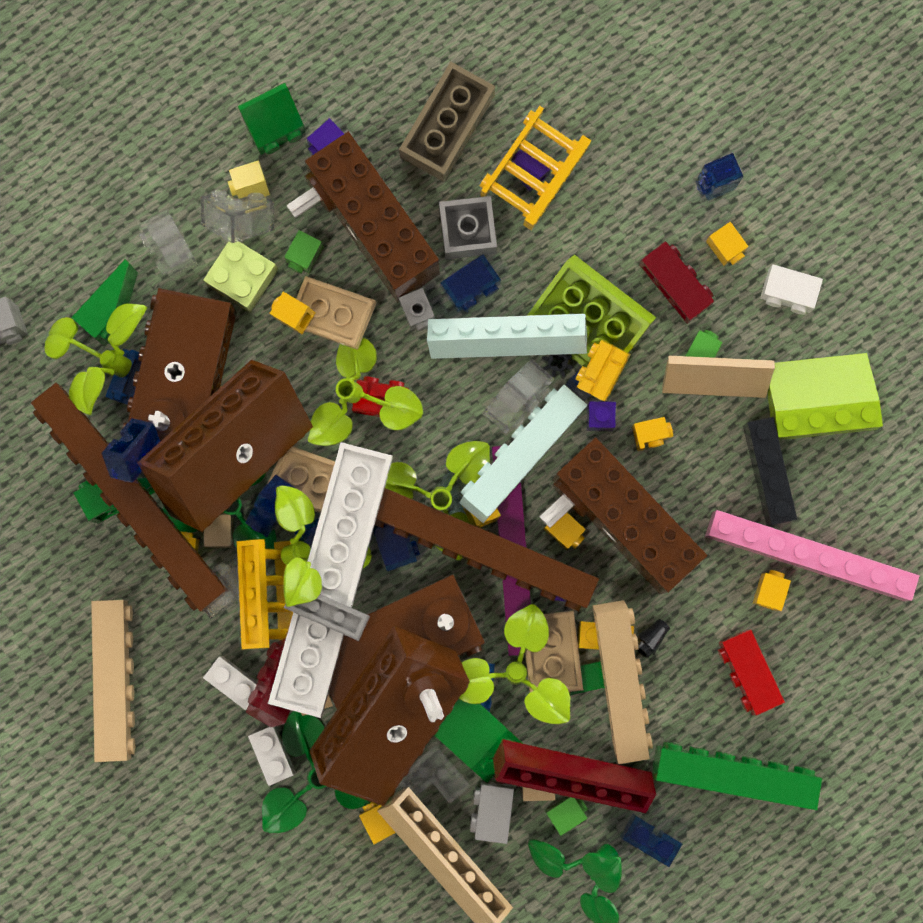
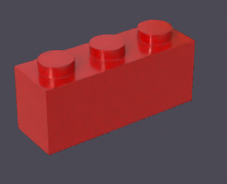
(750, 673)

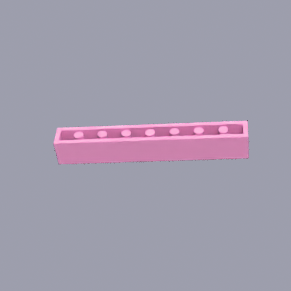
(812, 556)

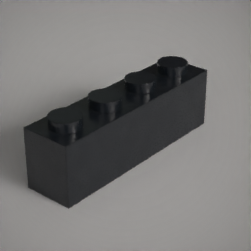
(769, 471)

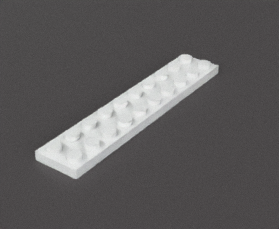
(339, 557)

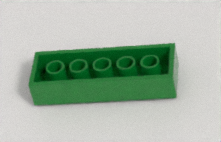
(736, 777)

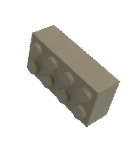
(447, 121)

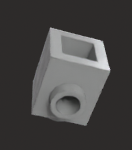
(416, 309)

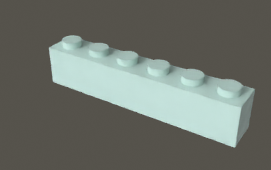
(507, 336)
(522, 454)

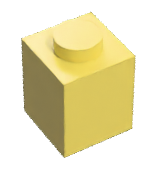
(248, 180)

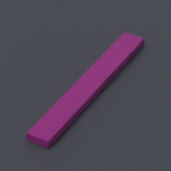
(512, 528)

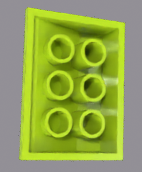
(607, 309)
(824, 397)

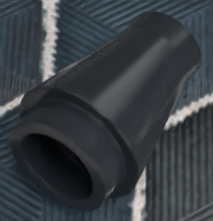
(651, 638)

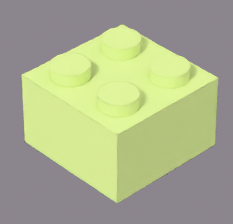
(241, 275)

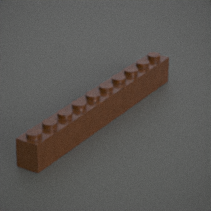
(131, 499)
(486, 550)

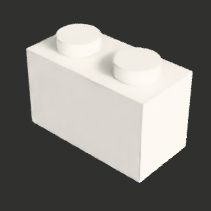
(791, 289)
(231, 681)
(272, 755)

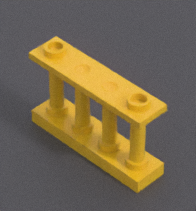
(545, 190)
(253, 593)

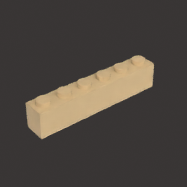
(112, 681)
(621, 681)
(444, 858)

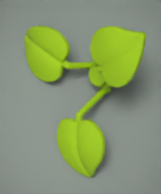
(88, 385)
(329, 421)
(462, 460)
(300, 581)
(529, 631)

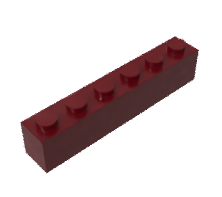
(573, 776)

